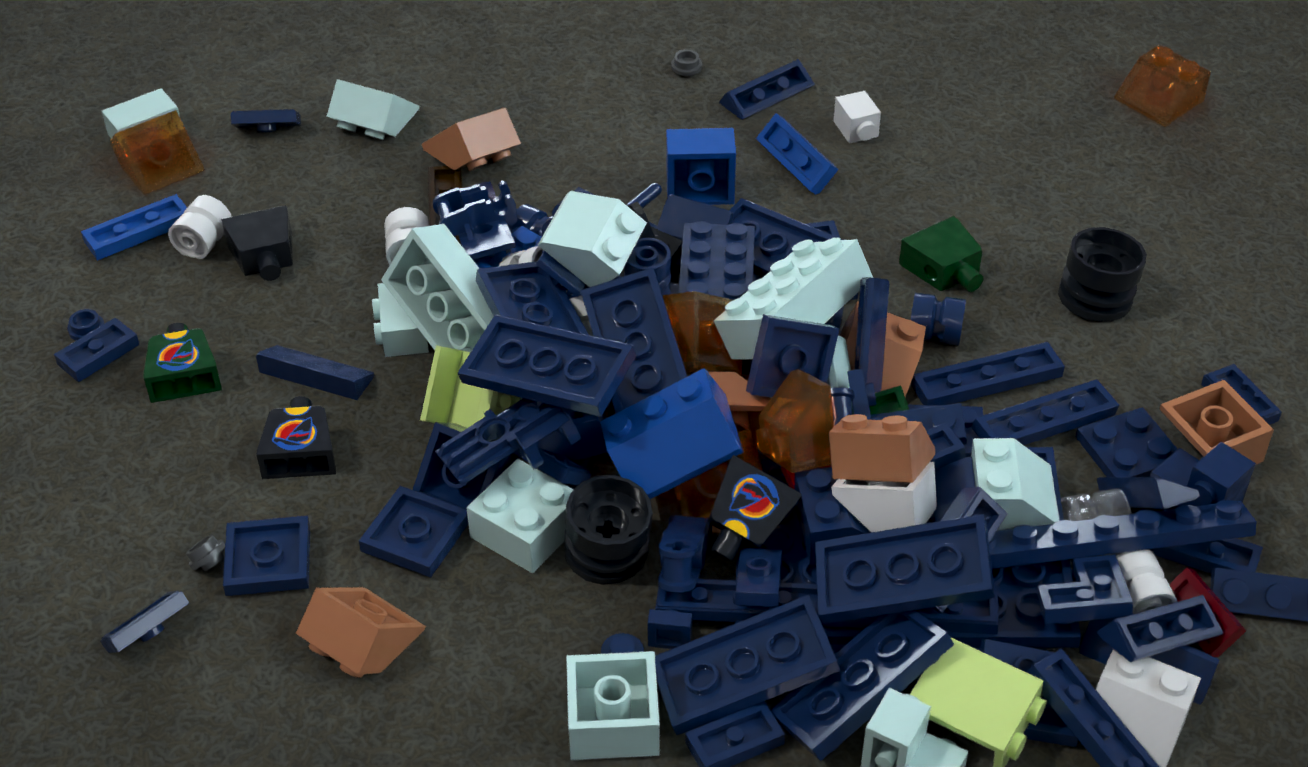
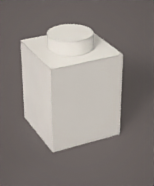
(857, 117)

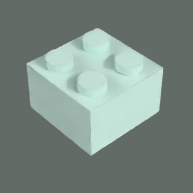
(521, 515)
(612, 705)

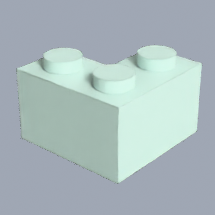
(900, 737)

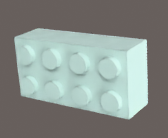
(803, 286)
(438, 288)

